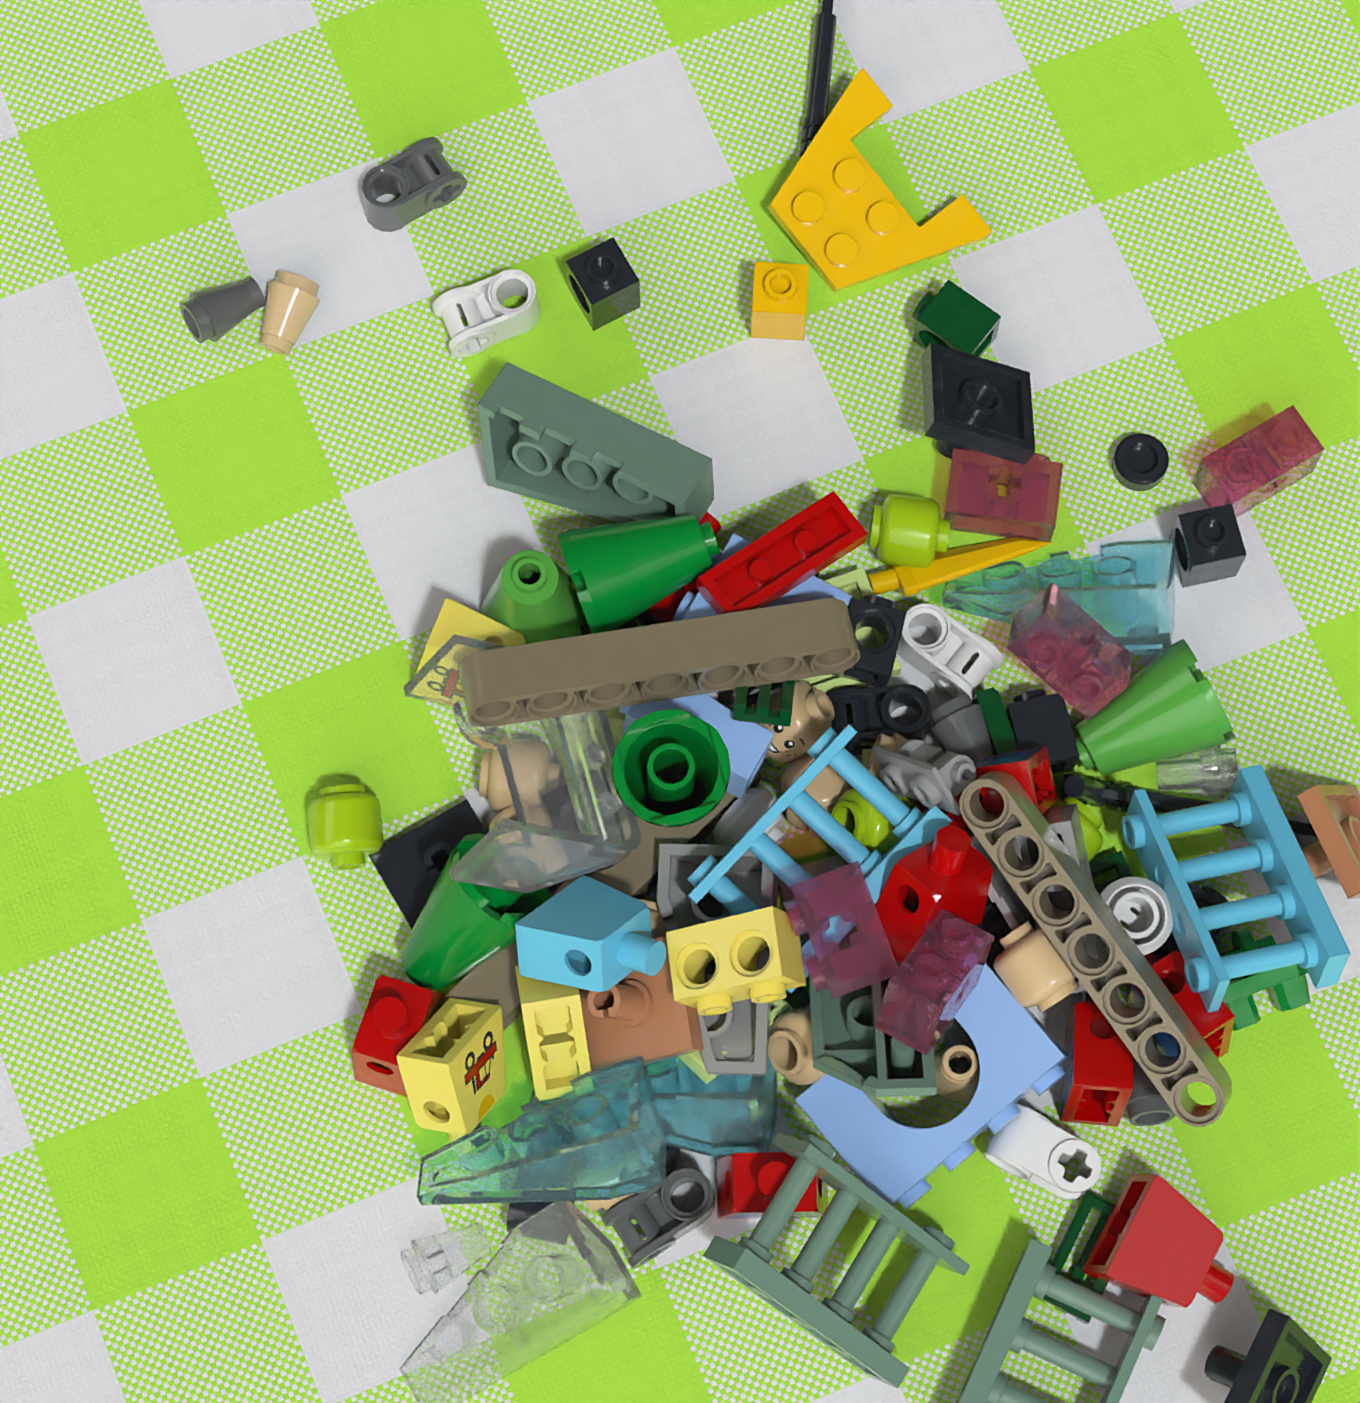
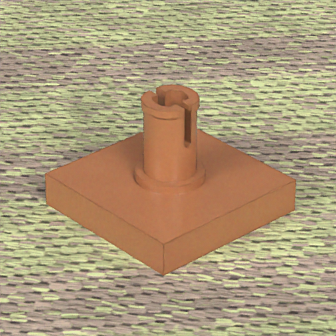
(1336, 821)
(639, 1020)

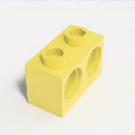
(735, 947)
(553, 1035)

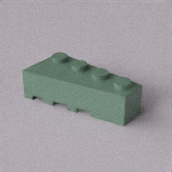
(585, 456)

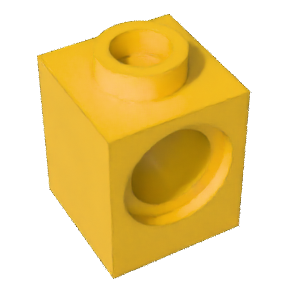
(779, 301)

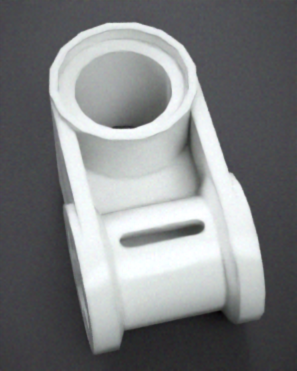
(484, 313)
(950, 653)
(1032, 1149)

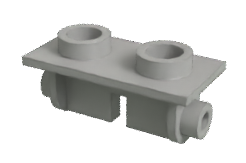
(926, 773)

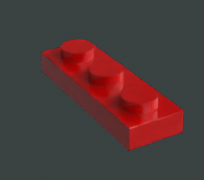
(783, 557)

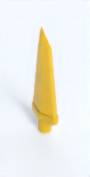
(951, 565)

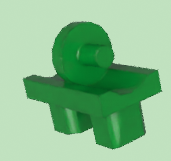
(1286, 984)

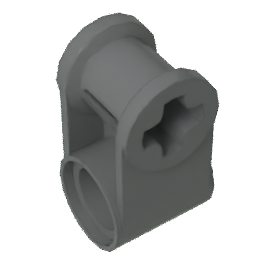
(418, 178)
(658, 1216)

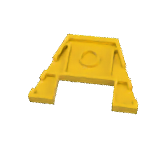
(847, 214)

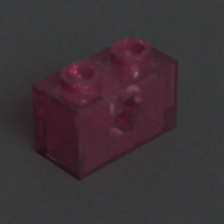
(1259, 463)
(977, 508)
(1070, 651)
(844, 895)
(934, 981)

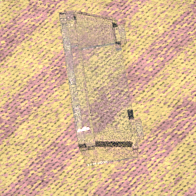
(556, 781)

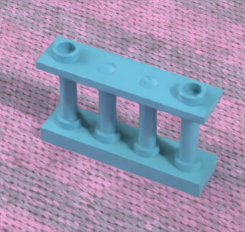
(911, 828)
(1270, 851)

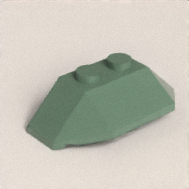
(857, 1052)

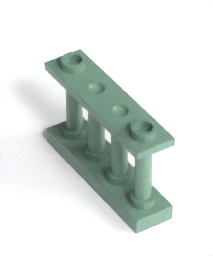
(791, 1289)
(1014, 1332)

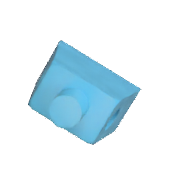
(588, 938)

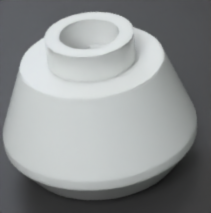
(744, 814)
(1151, 906)

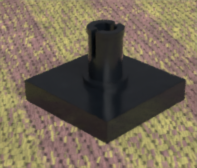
(977, 405)
(417, 858)
(1278, 1368)

